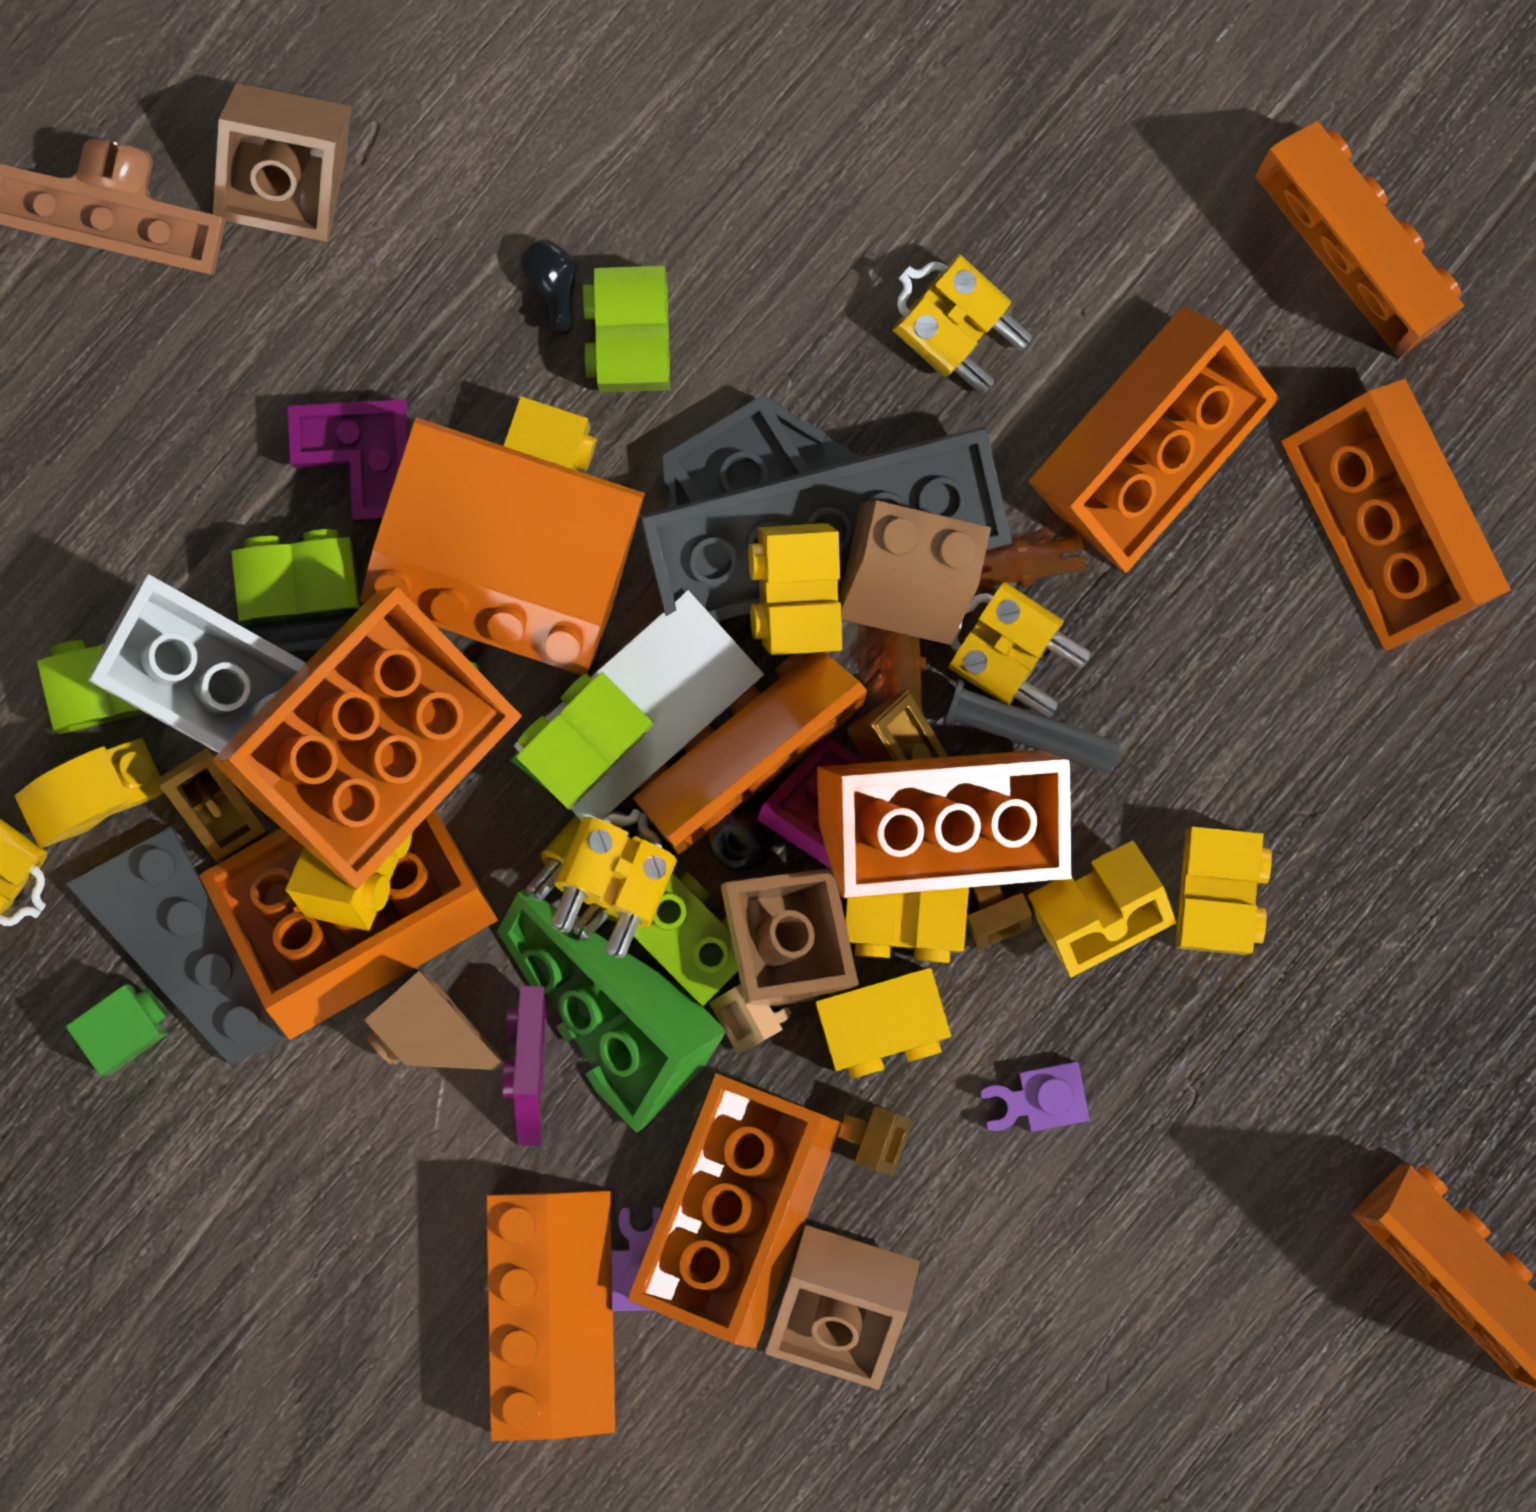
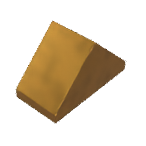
(211, 805)

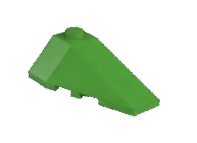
(627, 1019)

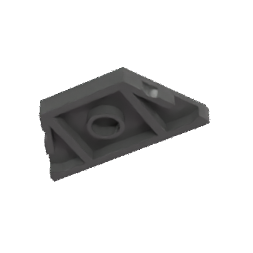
(747, 450)

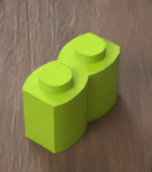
(630, 329)
(295, 579)
(69, 695)
(584, 739)

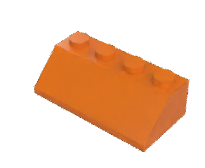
(1359, 237)
(1155, 437)
(1395, 514)
(946, 822)
(735, 1212)
(550, 1315)

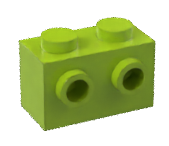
(690, 940)

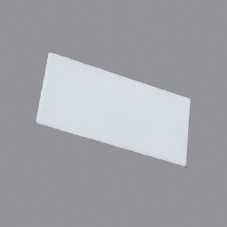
(681, 678)

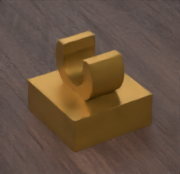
(997, 917)
(879, 1140)

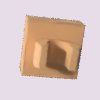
(746, 1023)

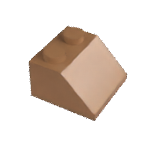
(280, 161)
(912, 571)
(789, 937)
(429, 1030)
(843, 1307)

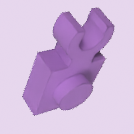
(1047, 1097)
(627, 1262)

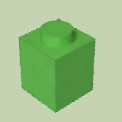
(119, 1028)

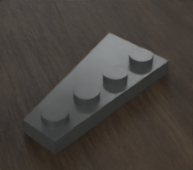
(172, 930)

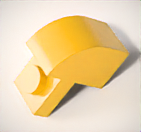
(88, 791)

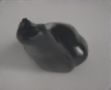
(551, 277)
(741, 839)

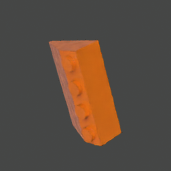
(504, 545)
(368, 737)
(750, 748)
(319, 967)
(1457, 1266)

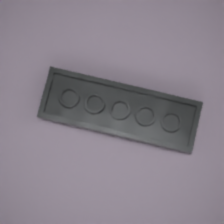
(708, 540)

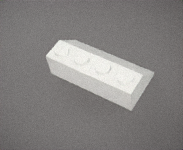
(189, 665)

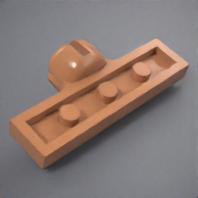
(111, 209)

